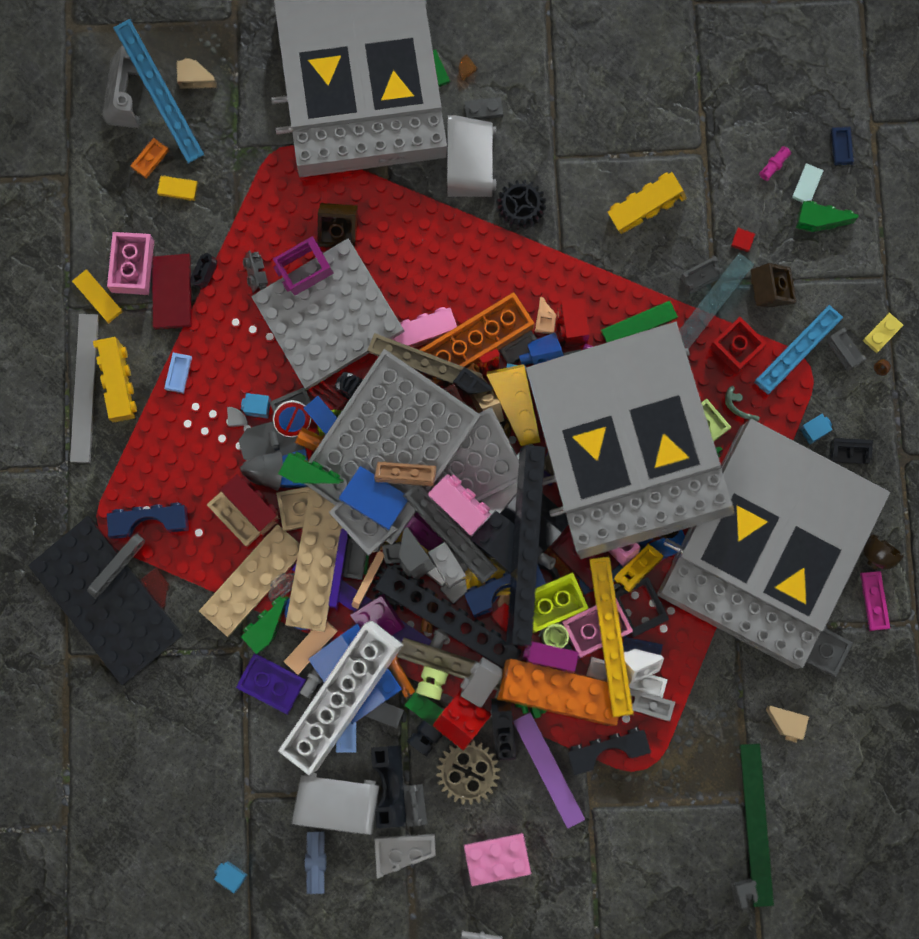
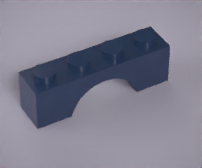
(122, 523)
(481, 598)

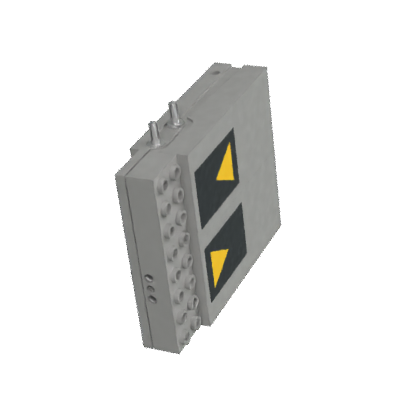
(359, 84)
(628, 441)
(784, 552)

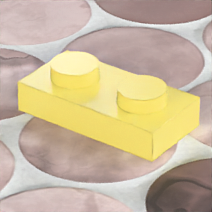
(883, 332)

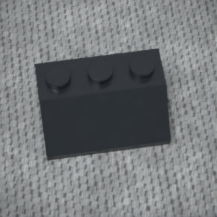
(549, 526)

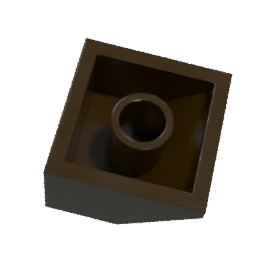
(337, 224)
(773, 285)

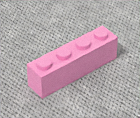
(426, 328)

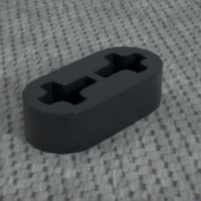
(203, 271)

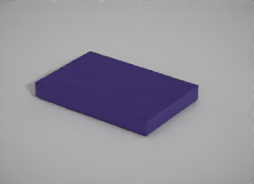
(271, 683)

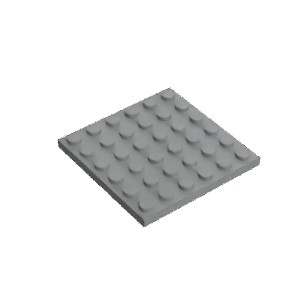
(329, 321)

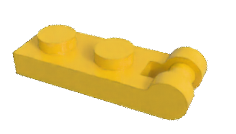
(638, 567)

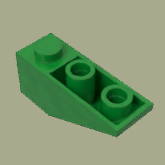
(818, 217)
(302, 471)
(265, 629)

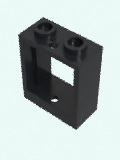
(663, 617)

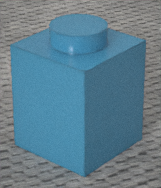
(256, 405)
(816, 428)
(230, 876)

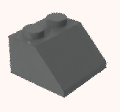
(414, 559)

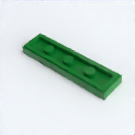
(641, 322)

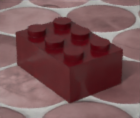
(251, 504)

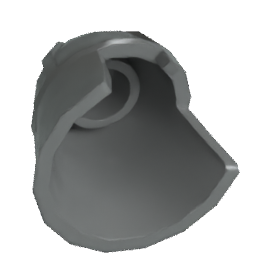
(264, 470)

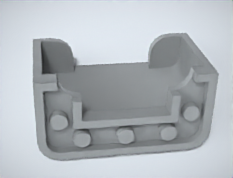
(117, 102)
(470, 157)
(336, 804)

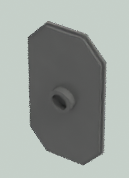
(266, 440)

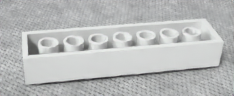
(340, 697)

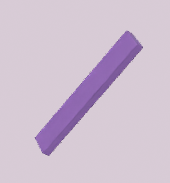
(549, 770)

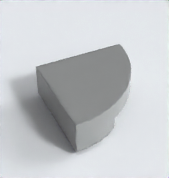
(236, 417)

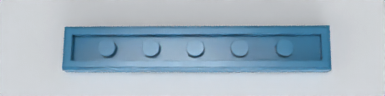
(798, 350)

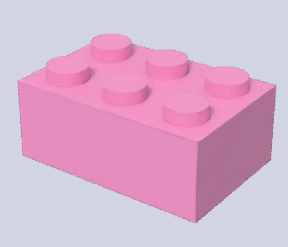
(130, 263)
(460, 503)
(585, 630)
(497, 859)

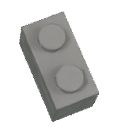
(447, 565)
(481, 682)

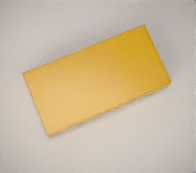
(177, 188)

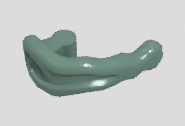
(729, 397)

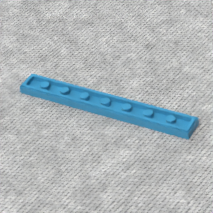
(158, 90)

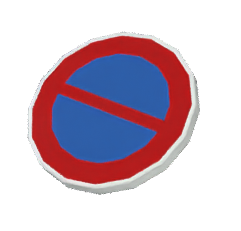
(290, 418)

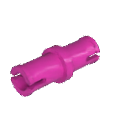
(775, 163)

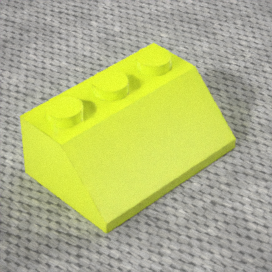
(557, 602)

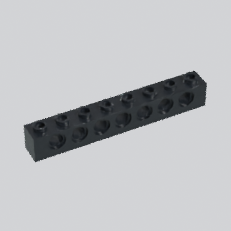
(385, 586)

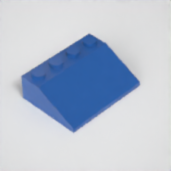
(327, 659)

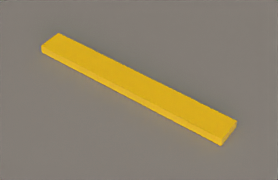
(611, 637)

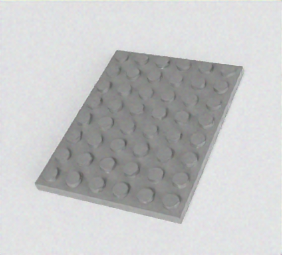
(393, 420)

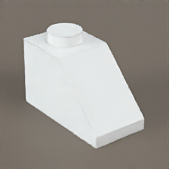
(641, 664)

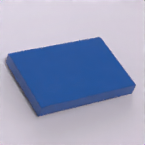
(373, 499)

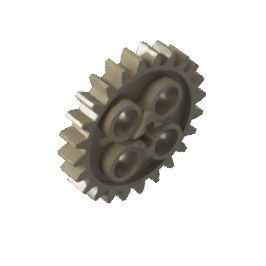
(460, 789)

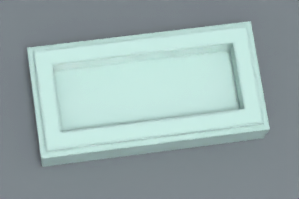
(807, 183)

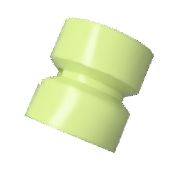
(555, 635)
(430, 690)

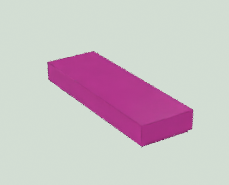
(875, 601)

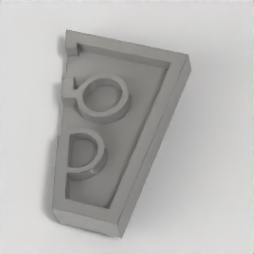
(362, 529)
(400, 851)

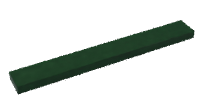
(756, 823)

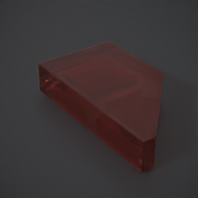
(157, 586)

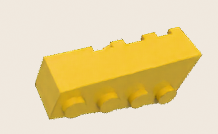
(646, 202)
(115, 379)
(515, 397)

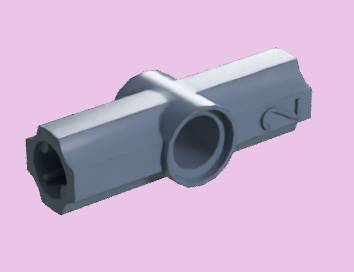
(315, 862)

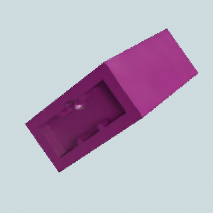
(295, 253)
(551, 657)

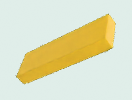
(97, 296)

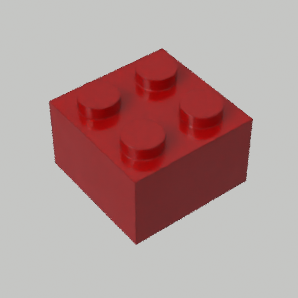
(574, 323)
(738, 345)
(461, 721)

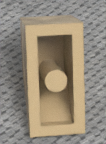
(193, 75)
(788, 723)

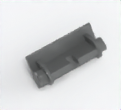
(253, 263)
(415, 805)

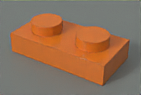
(149, 158)

